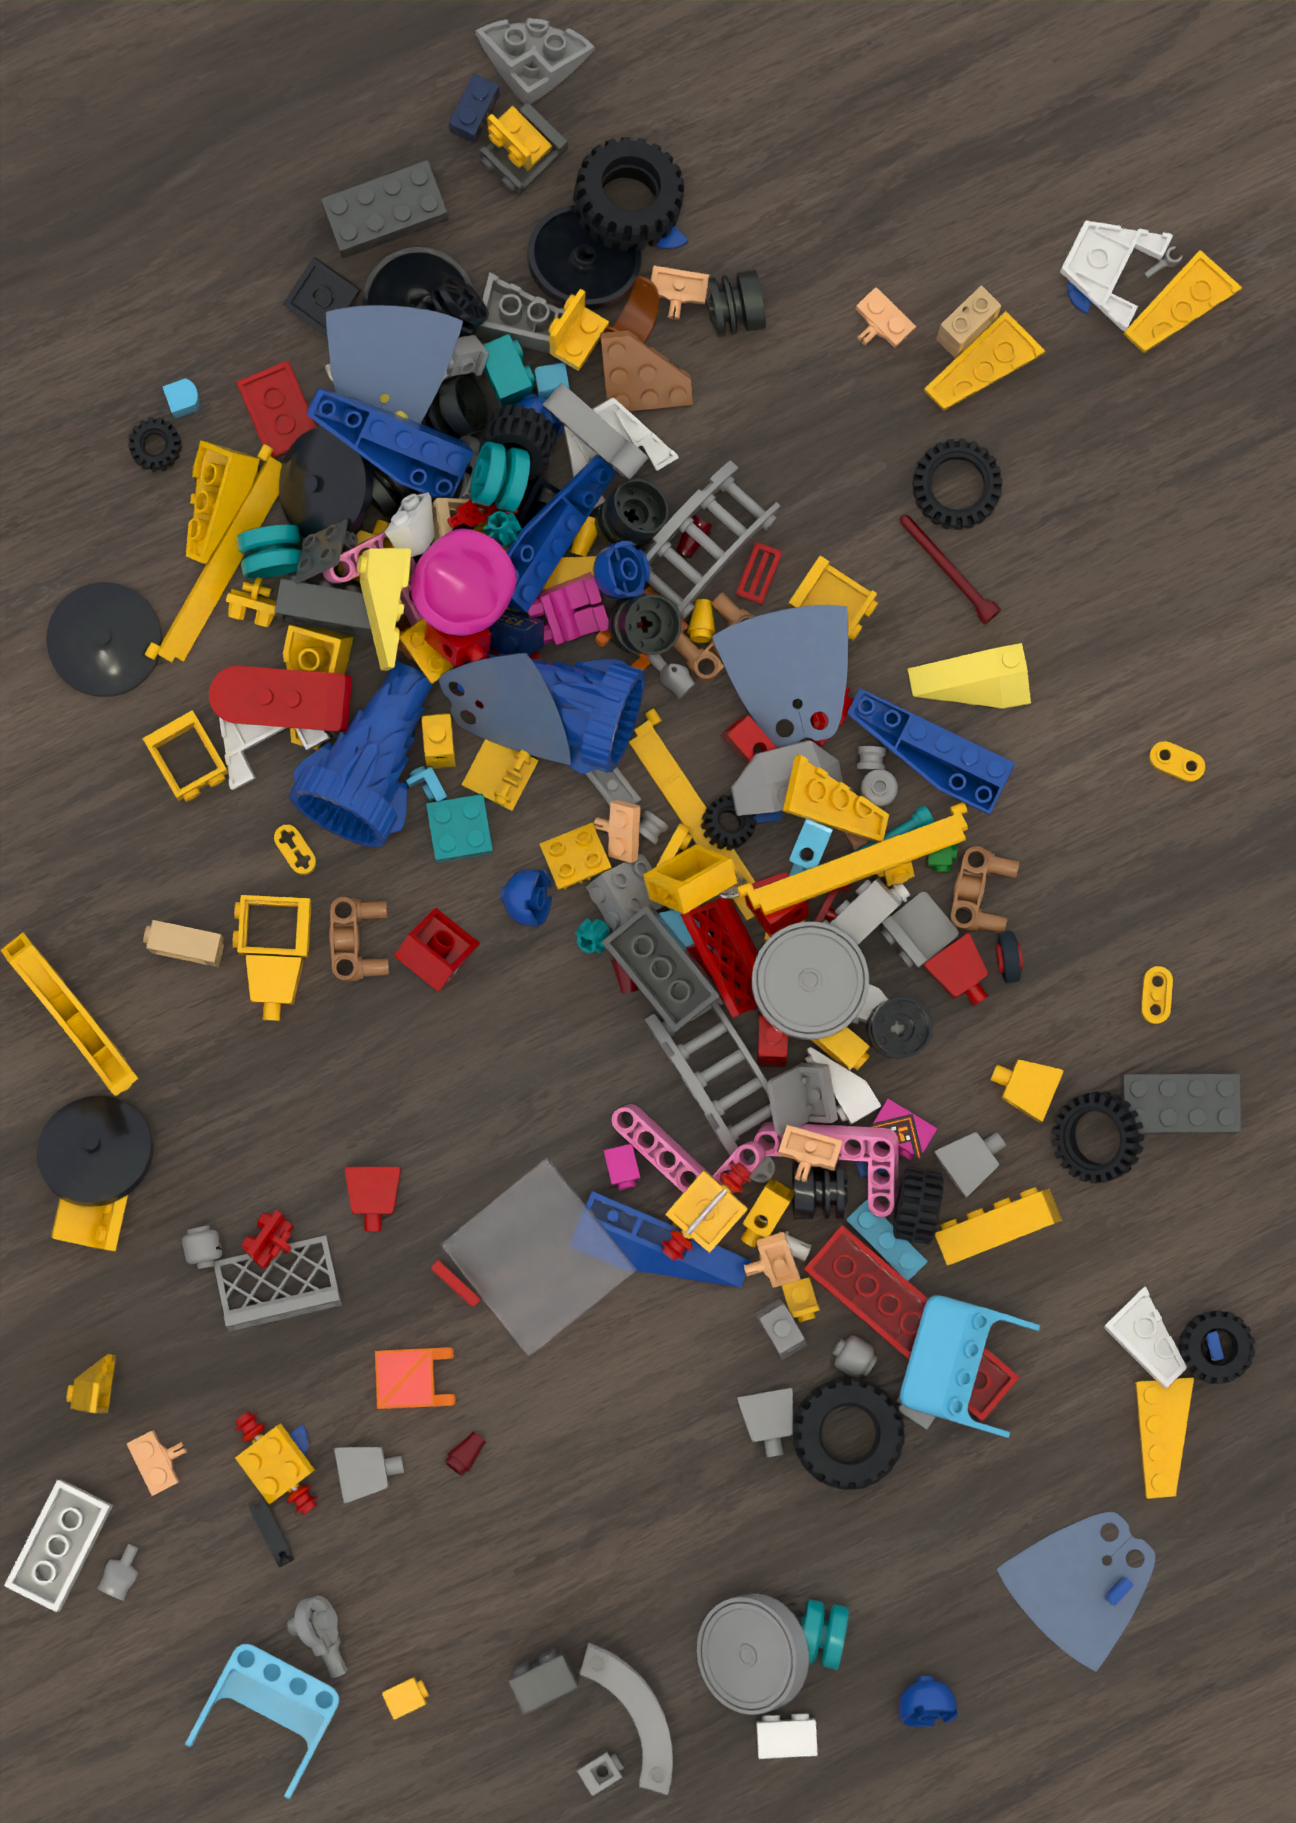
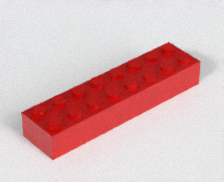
(894, 1309)

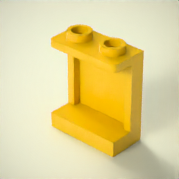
(831, 587)

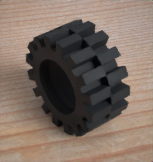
(159, 461)
(717, 834)

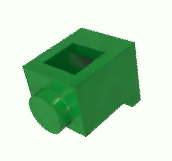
(942, 859)

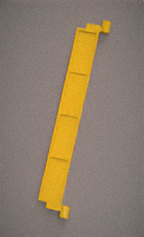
(221, 564)
(680, 793)
(859, 864)

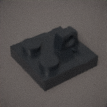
(318, 292)

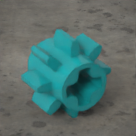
(502, 527)
(591, 935)

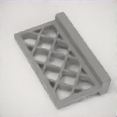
(284, 1307)

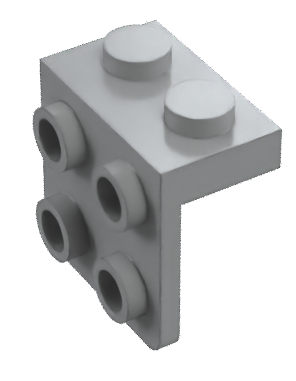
(622, 892)
(918, 930)
(802, 1096)

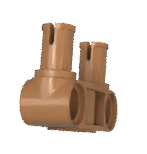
(696, 656)
(970, 889)
(345, 938)

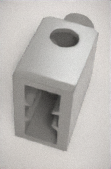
(970, 1160)
(781, 1329)
(768, 1418)
(365, 1470)

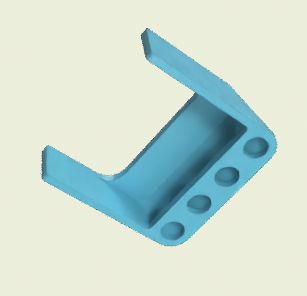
(948, 1359)
(277, 1693)

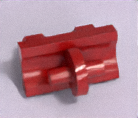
(270, 1241)

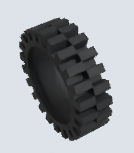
(964, 451)
(1066, 1139)

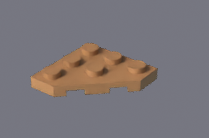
(641, 375)

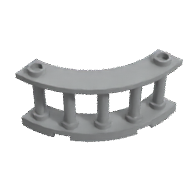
(683, 522)
(697, 1081)
(644, 1709)

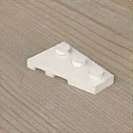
(1145, 1338)

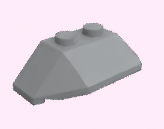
(767, 776)

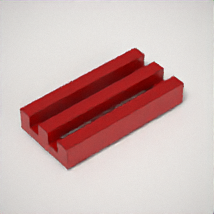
(750, 596)
(457, 1285)

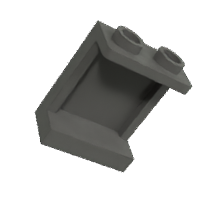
(517, 178)

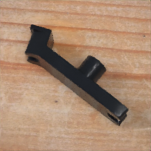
(271, 1533)

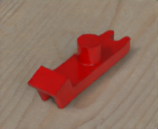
(826, 912)

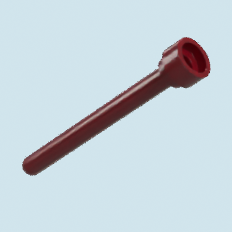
(985, 609)

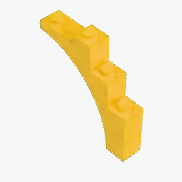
(70, 1014)

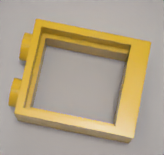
(172, 731)
(690, 878)
(241, 912)
(845, 1049)

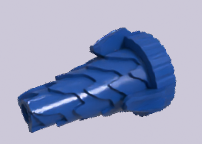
(596, 706)
(355, 782)

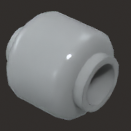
(879, 787)
(202, 1246)
(854, 1356)

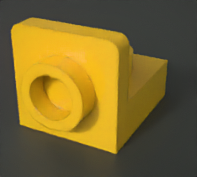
(800, 1299)

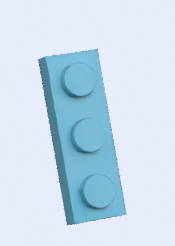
(880, 1236)

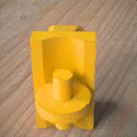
(241, 600)

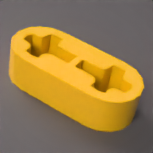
(301, 846)

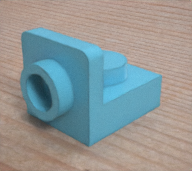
(432, 788)

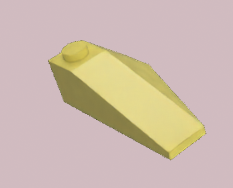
(382, 579)
(982, 678)

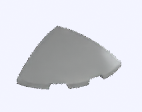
(533, 55)

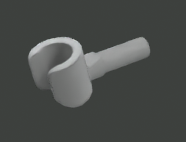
(1165, 262)

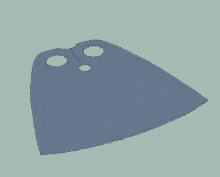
(391, 353)
(786, 659)
(516, 706)
(1065, 1584)

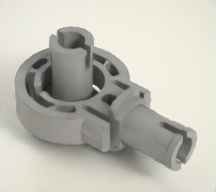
(326, 1638)

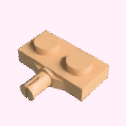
(680, 287)
(883, 319)
(622, 830)
(809, 1150)
(775, 1261)
(155, 1461)

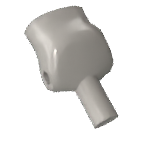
(673, 676)
(119, 1574)

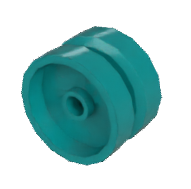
(500, 476)
(269, 551)
(825, 1634)

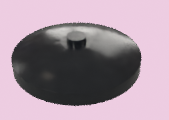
(568, 259)
(409, 276)
(324, 483)
(102, 638)
(95, 1151)

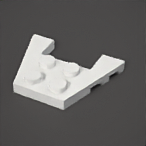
(1099, 260)
(627, 426)
(242, 737)

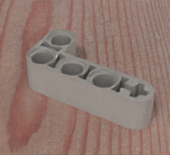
(595, 432)

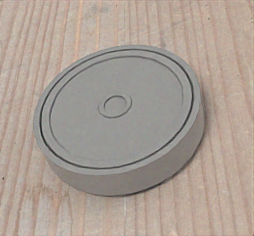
(810, 980)
(752, 1653)

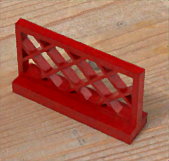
(730, 941)

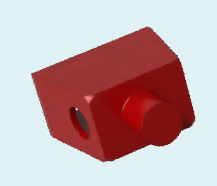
(459, 649)
(744, 735)
(780, 919)
(959, 970)
(771, 1045)
(373, 1193)

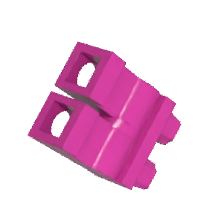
(570, 609)

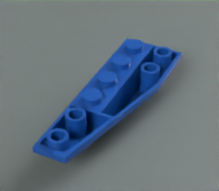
(394, 444)
(553, 530)
(935, 753)
(641, 1238)

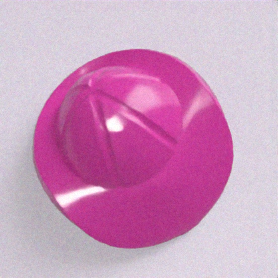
(463, 583)

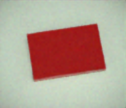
(276, 407)

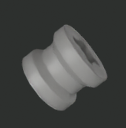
(871, 758)
(651, 827)
(766, 1168)

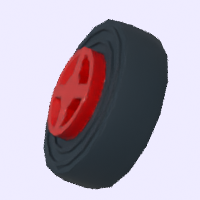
(1009, 957)

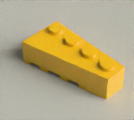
(997, 1226)

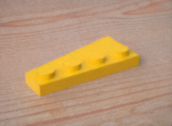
(1186, 298)
(989, 358)
(831, 803)

